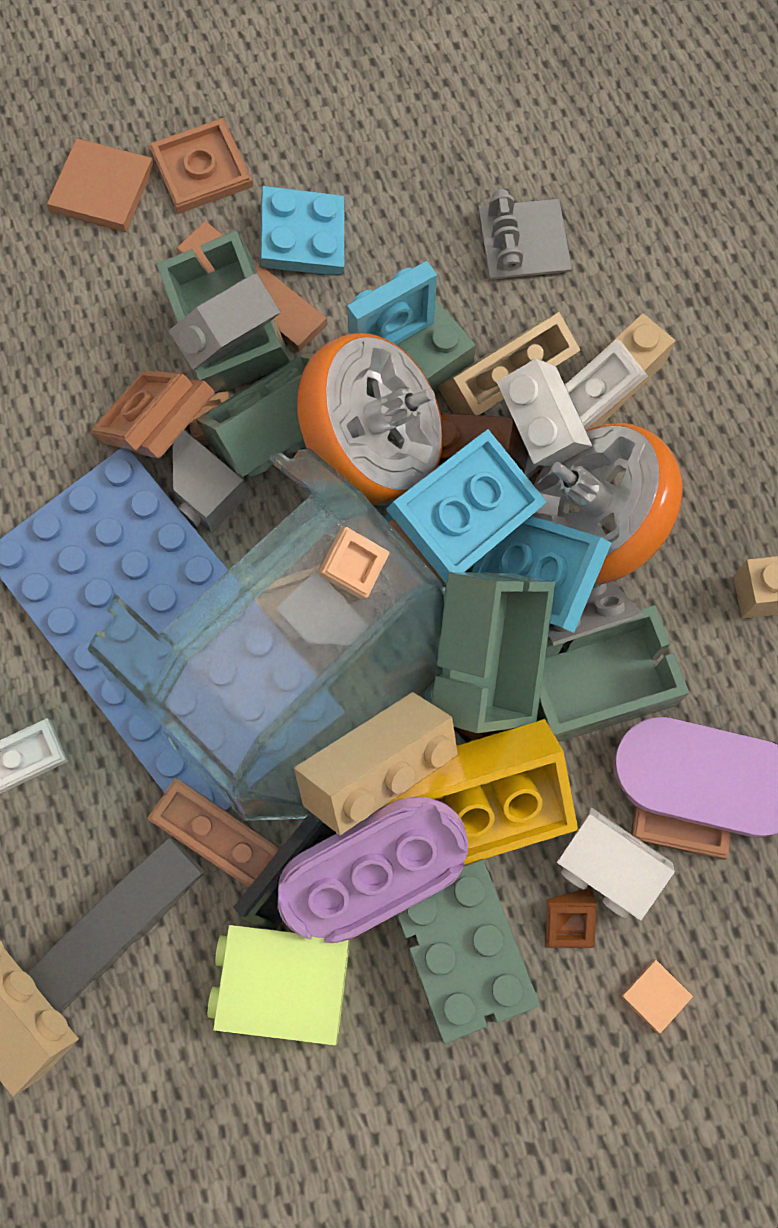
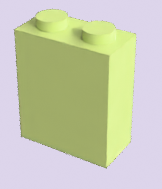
(279, 985)

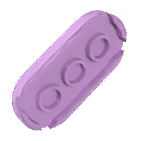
(700, 775)
(373, 870)

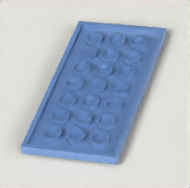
(104, 539)

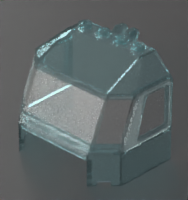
(277, 654)

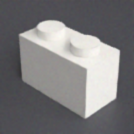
(544, 413)
(615, 865)

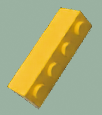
(505, 790)

